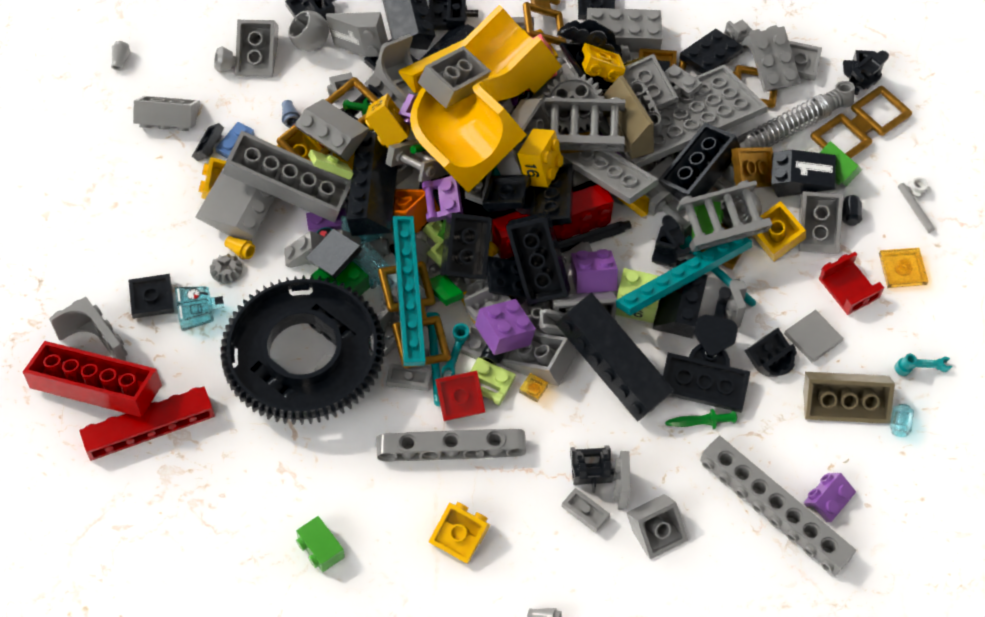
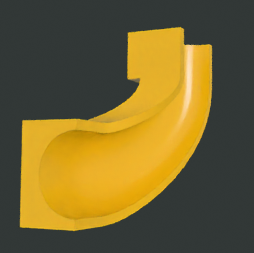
(477, 130)

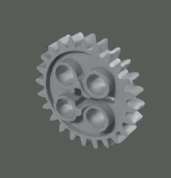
(571, 87)

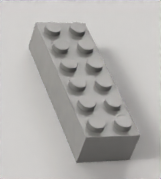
(286, 176)

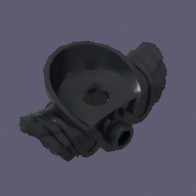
(590, 33)

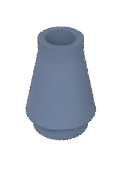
(289, 113)

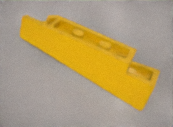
(413, 72)

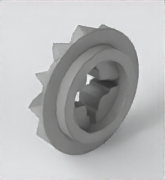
(227, 275)

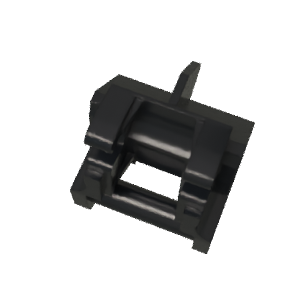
(865, 68)
(668, 244)
(591, 472)

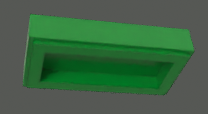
(446, 290)

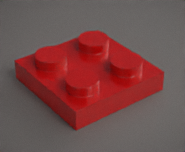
(460, 396)

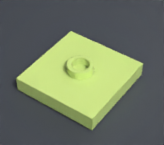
(330, 164)

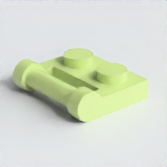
(494, 377)

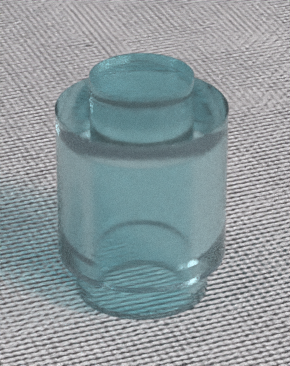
(902, 420)

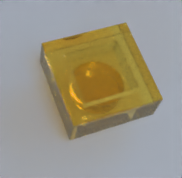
(533, 387)

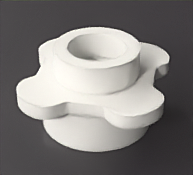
(918, 182)

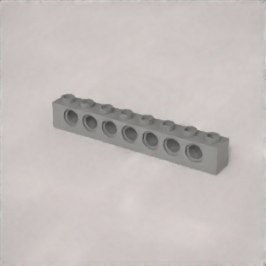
(790, 507)

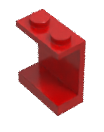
(849, 284)

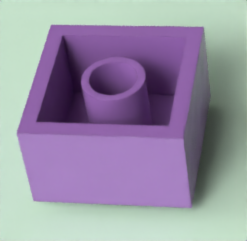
(594, 271)
(505, 326)

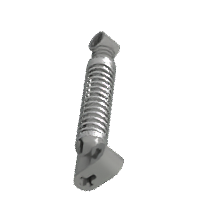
(820, 106)

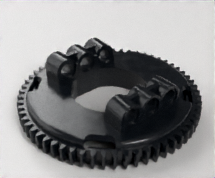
(328, 310)

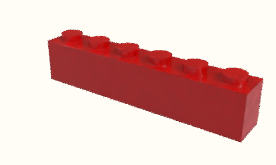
(158, 420)

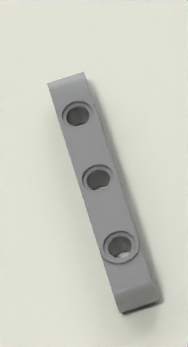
(433, 445)

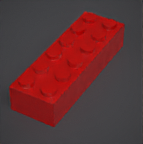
(590, 210)
(92, 378)

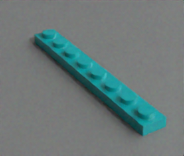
(681, 275)
(408, 291)

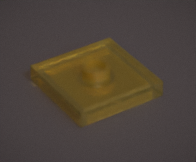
(903, 267)

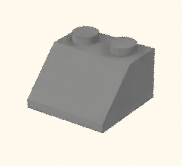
(657, 525)

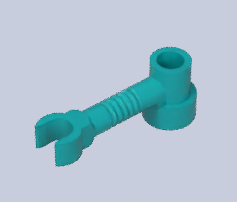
(460, 334)
(910, 362)

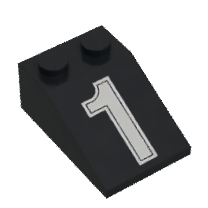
(802, 171)

